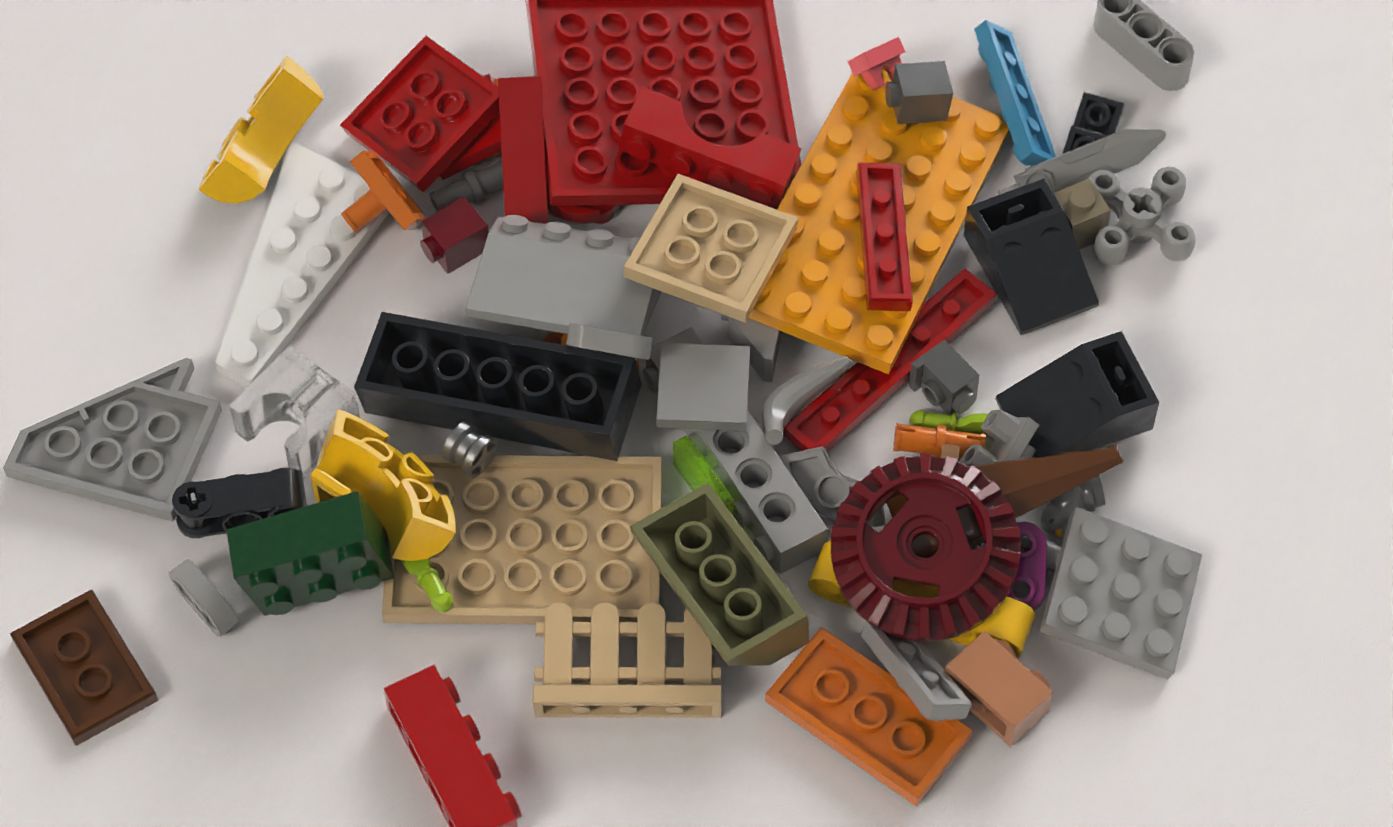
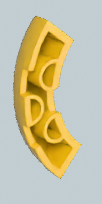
(259, 143)
(392, 485)

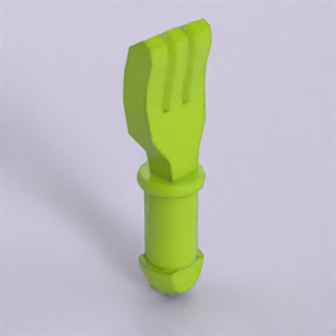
(969, 424)
(428, 579)

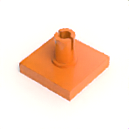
(384, 195)

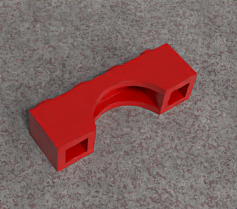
(750, 170)

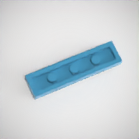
(1014, 93)

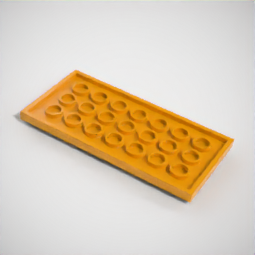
(820, 277)

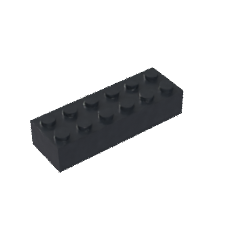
(500, 385)

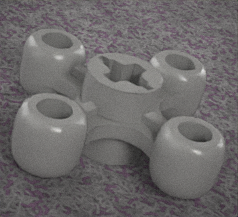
(1142, 217)

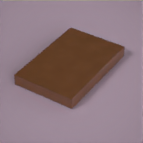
(84, 667)

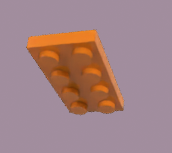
(866, 716)

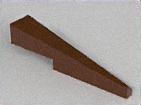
(1025, 485)

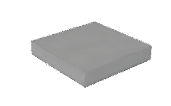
(703, 386)

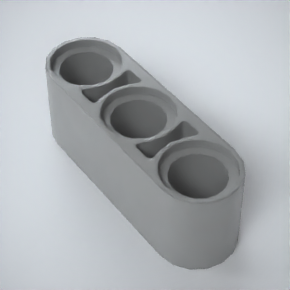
(1145, 41)

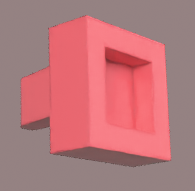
(875, 60)

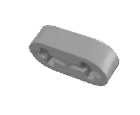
(609, 341)
(203, 597)

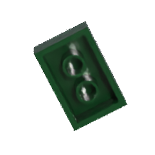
(310, 554)

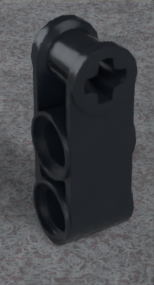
(236, 500)

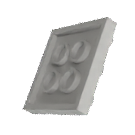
(1121, 593)

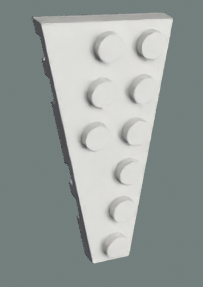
(294, 261)

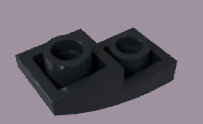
(1094, 120)

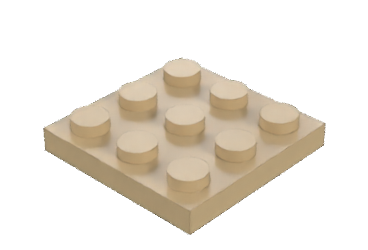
(711, 248)

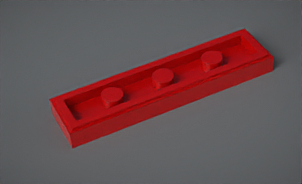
(523, 148)
(884, 237)

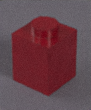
(454, 235)

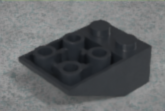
(1030, 256)
(1085, 398)

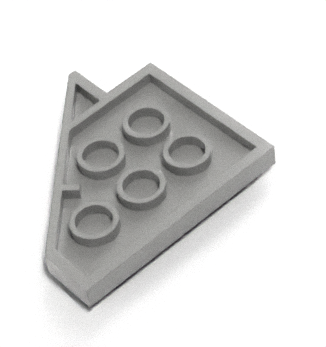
(122, 445)

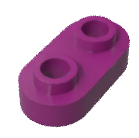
(1032, 566)

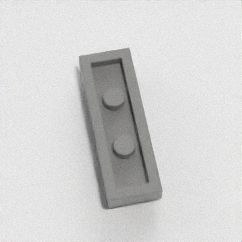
(918, 675)

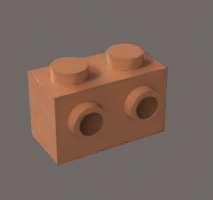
(1000, 687)

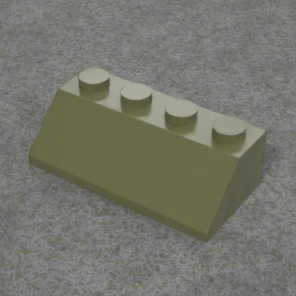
(723, 580)

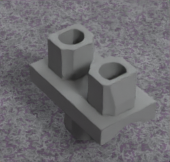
(1010, 437)

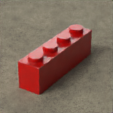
(448, 752)

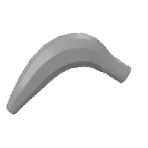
(796, 393)

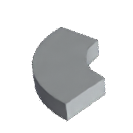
(823, 482)

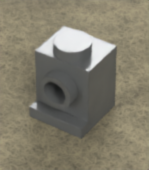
(945, 379)

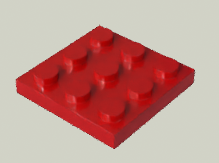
(424, 113)

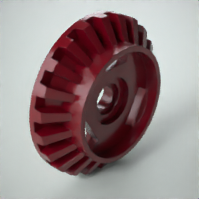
(968, 580)

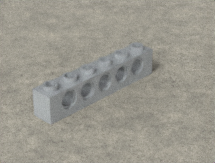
(782, 542)

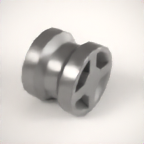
(469, 449)

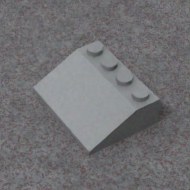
(558, 277)

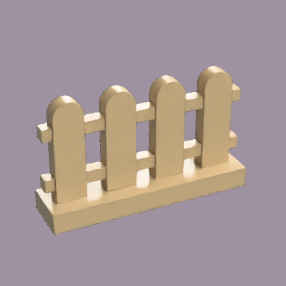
(604, 694)

